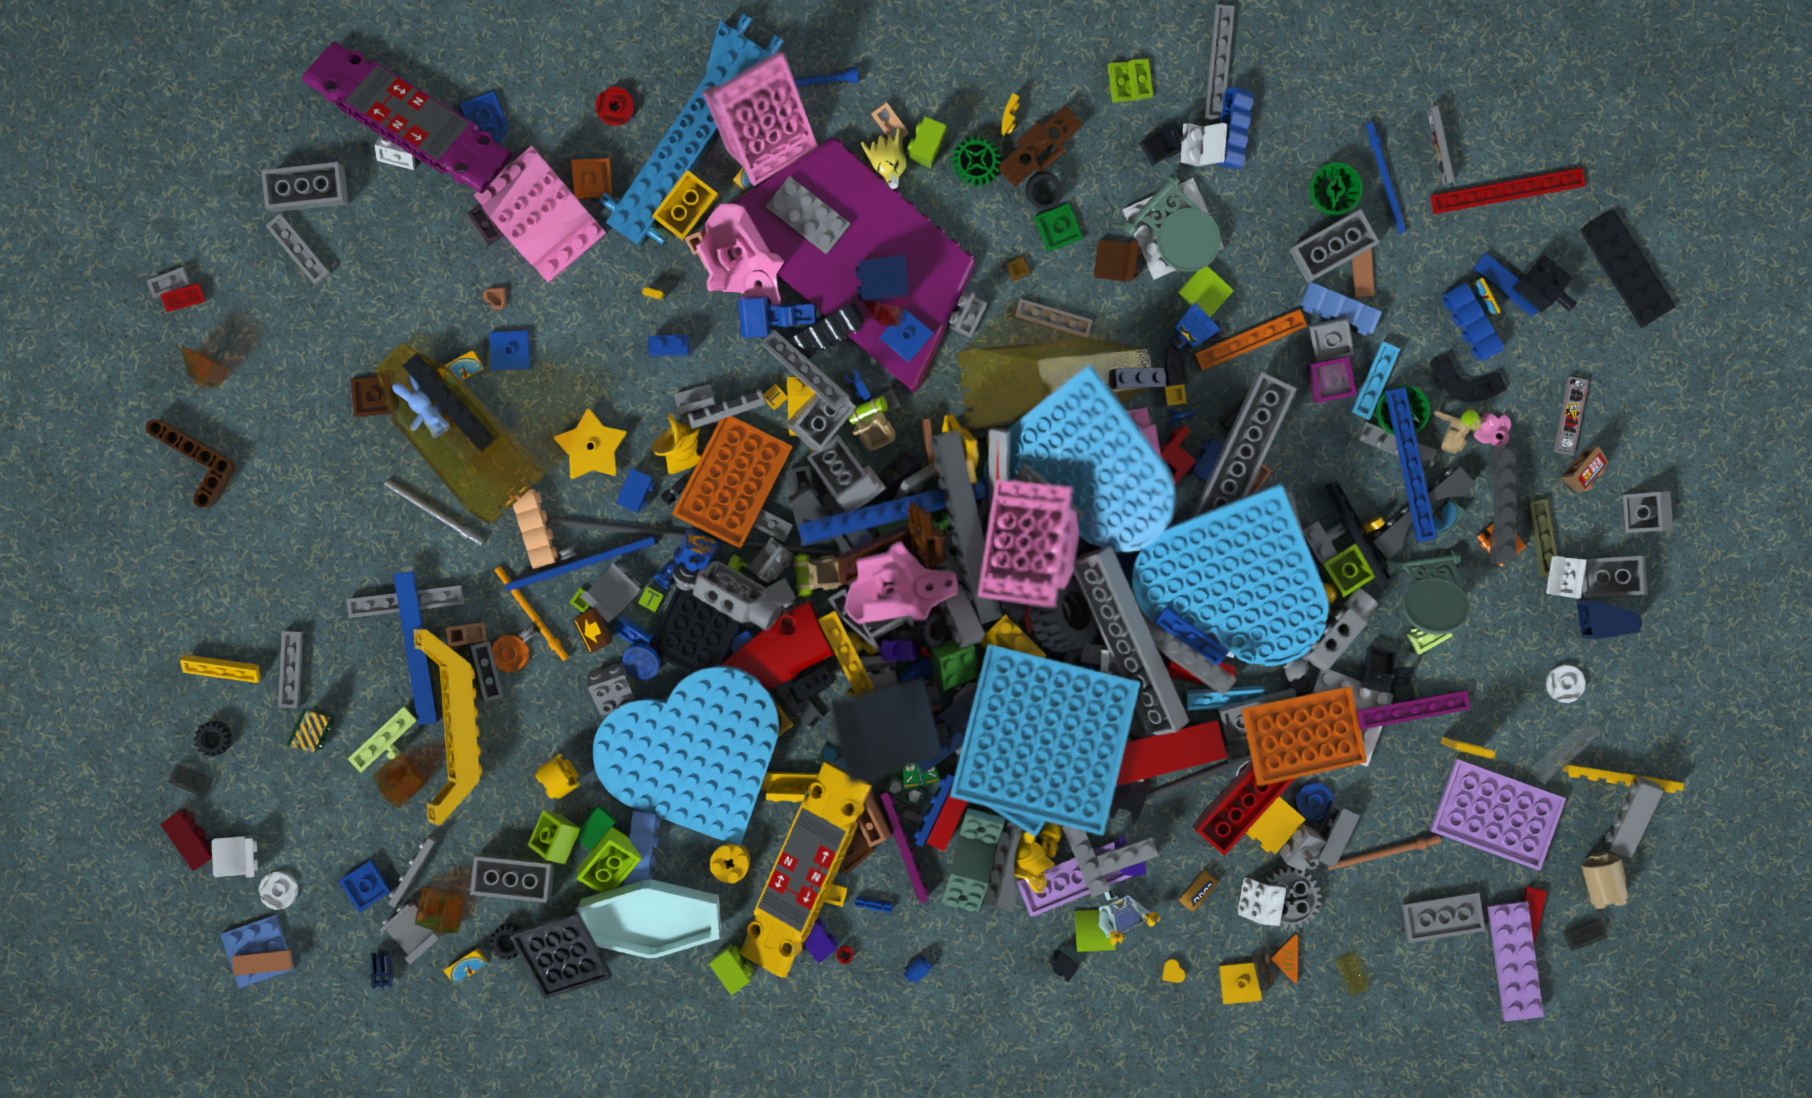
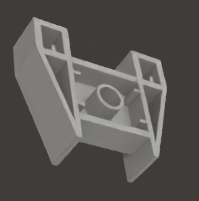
(870, 630)

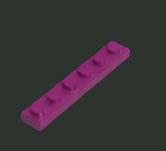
(1413, 709)
(907, 853)

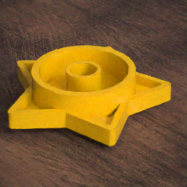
(605, 443)
(968, 443)

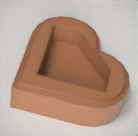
(496, 297)

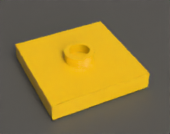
(1239, 983)

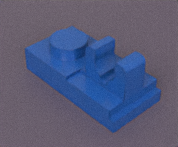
(631, 632)

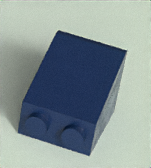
(882, 279)
(1606, 621)

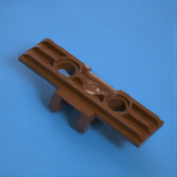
(1035, 142)
(919, 533)

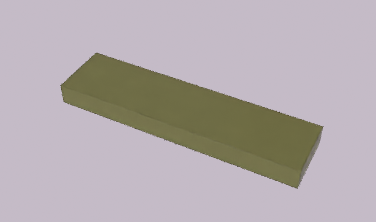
(1542, 534)

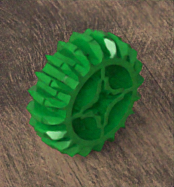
(987, 148)

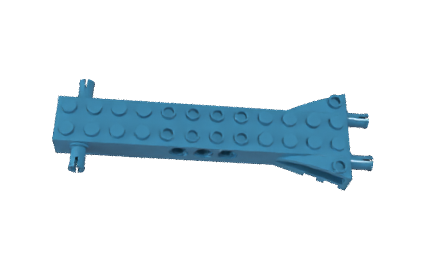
(686, 138)

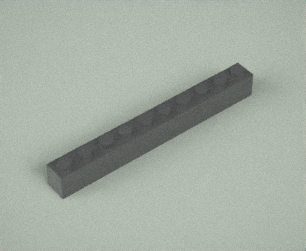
(963, 519)

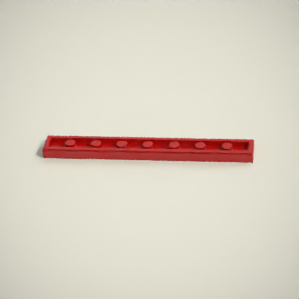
(1507, 191)

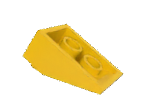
(797, 395)

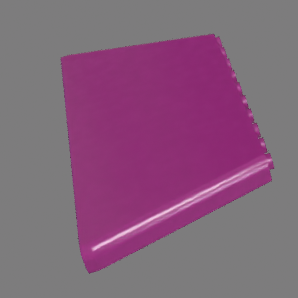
(878, 229)

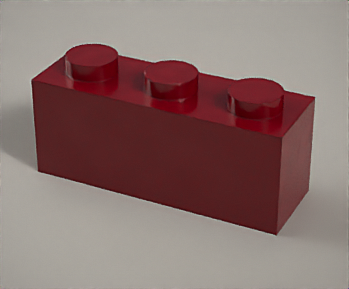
(188, 839)

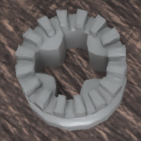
(568, 553)
(528, 634)

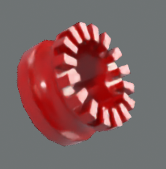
(842, 959)

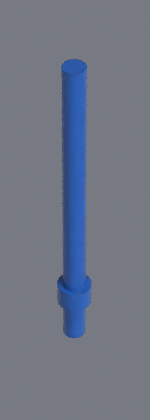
(1375, 141)

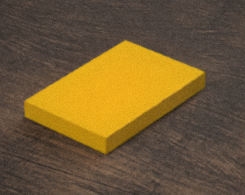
(1467, 747)

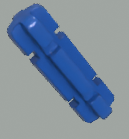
(873, 904)

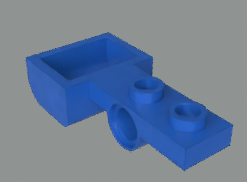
(757, 315)

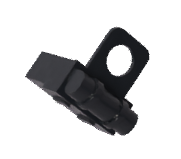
(1162, 144)
(1015, 610)
(1378, 669)

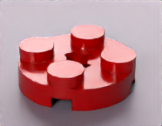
(609, 97)

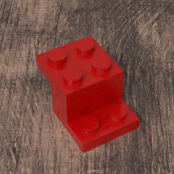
(1174, 456)

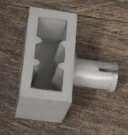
(1320, 541)
(1303, 848)

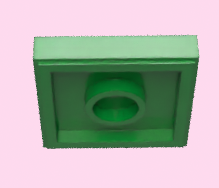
(1058, 227)

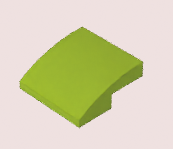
(1130, 80)
(1205, 290)
(1088, 933)

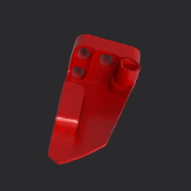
(784, 648)

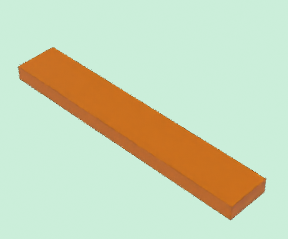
(1250, 339)

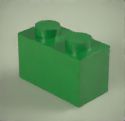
(595, 827)

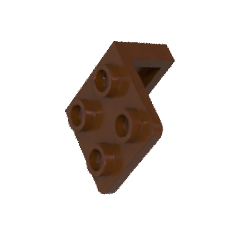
(1117, 260)

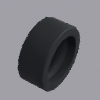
(1058, 190)

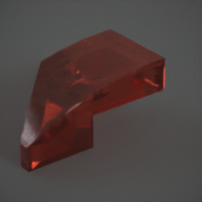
(885, 314)

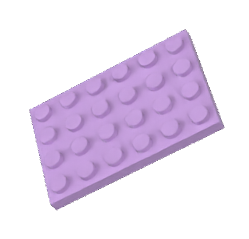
(1497, 814)

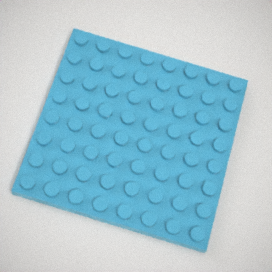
(1045, 739)

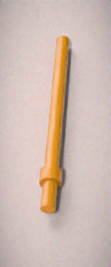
(554, 643)

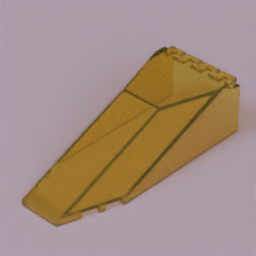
(1017, 378)
(476, 478)

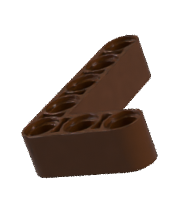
(198, 455)

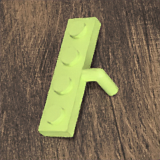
(383, 740)

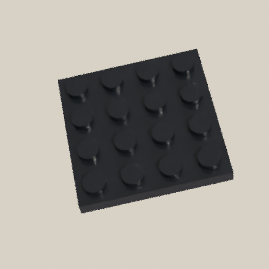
(693, 633)
(561, 955)

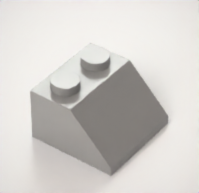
(1648, 512)

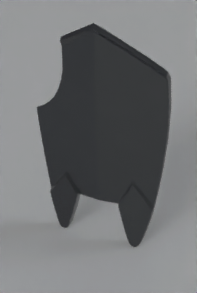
(1130, 798)

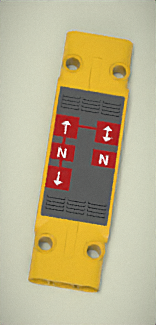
(804, 870)

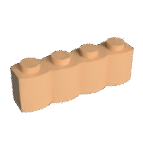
(534, 530)

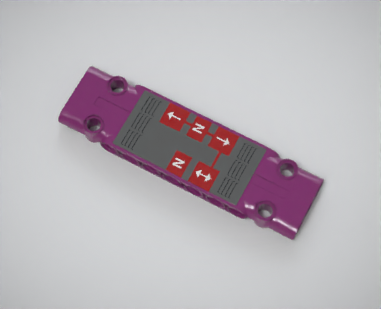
(407, 117)

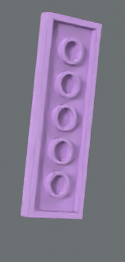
(1063, 884)
(1515, 961)

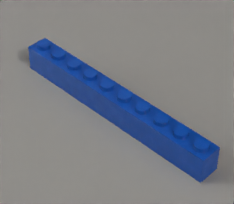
(879, 514)

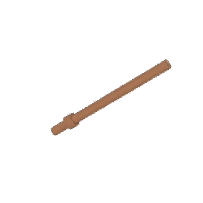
(1420, 843)

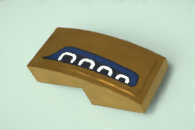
(1198, 890)

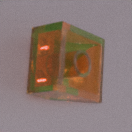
(203, 369)
(399, 780)
(440, 910)

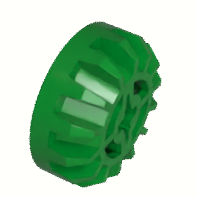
(1341, 177)
(1420, 411)

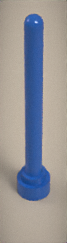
(850, 75)

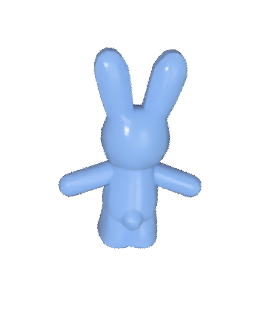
(421, 403)

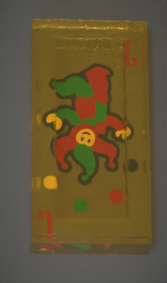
(1352, 974)

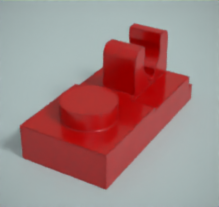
(182, 297)

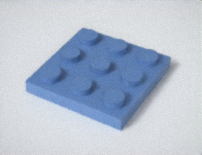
(255, 938)

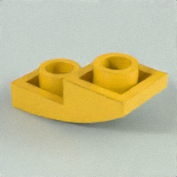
(1008, 119)

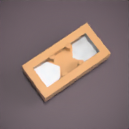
(889, 121)

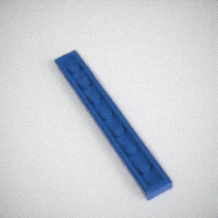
(1411, 464)
(579, 564)
(417, 659)

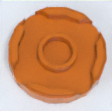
(510, 653)

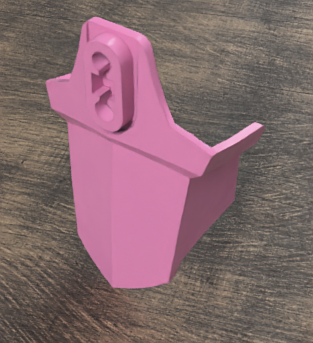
(738, 255)
(896, 587)

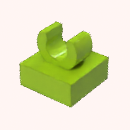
(736, 563)

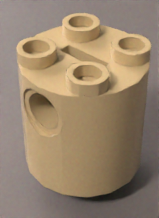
(1605, 880)

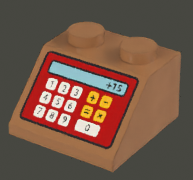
(1585, 469)

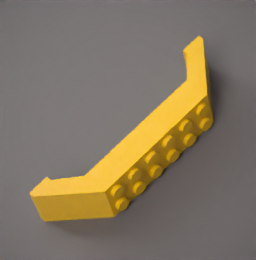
(459, 725)

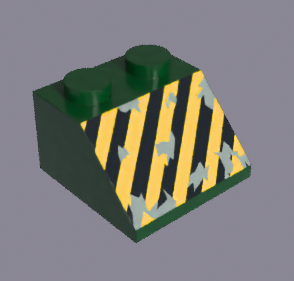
(311, 729)

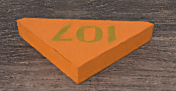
(1287, 958)

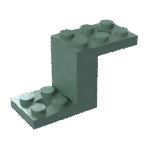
(972, 860)

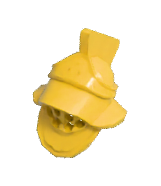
(678, 446)
(1031, 862)

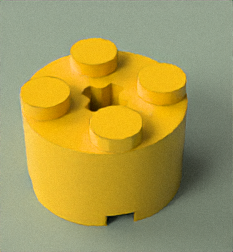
(557, 777)
(740, 864)

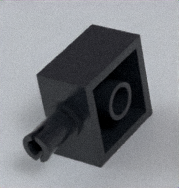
(1544, 284)

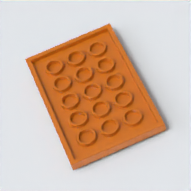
(732, 481)
(1304, 735)

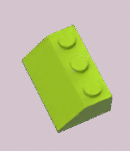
(609, 862)

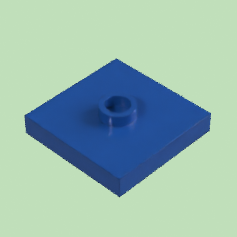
(907, 338)
(509, 350)
(365, 885)

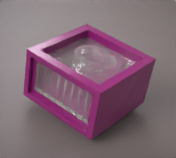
(1331, 380)

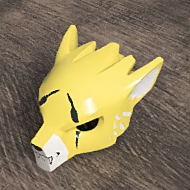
(885, 157)

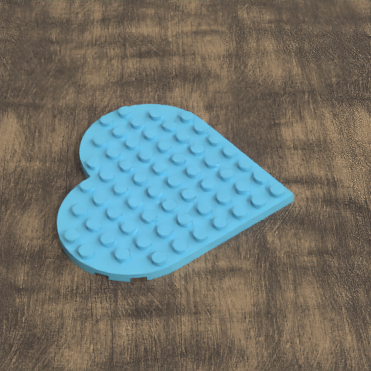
(1093, 446)
(1238, 576)
(693, 755)

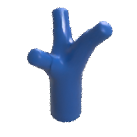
(1180, 415)

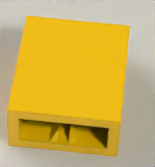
(1276, 826)

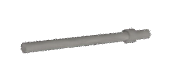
(466, 532)

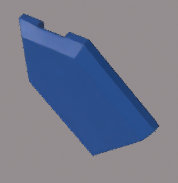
(486, 115)

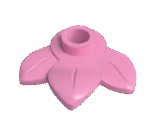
(1492, 427)

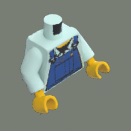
(1122, 915)

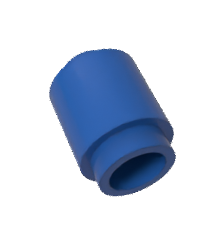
(917, 969)

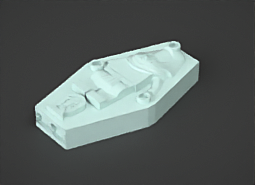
(651, 918)

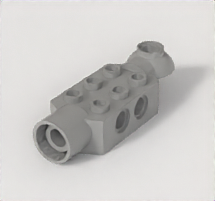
(729, 593)
(1353, 618)

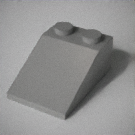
(818, 422)
(1615, 577)

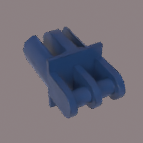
(381, 967)

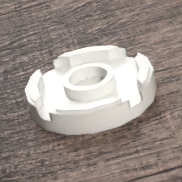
(1561, 679)
(278, 890)

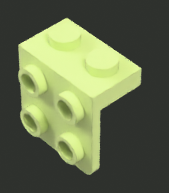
(1423, 641)

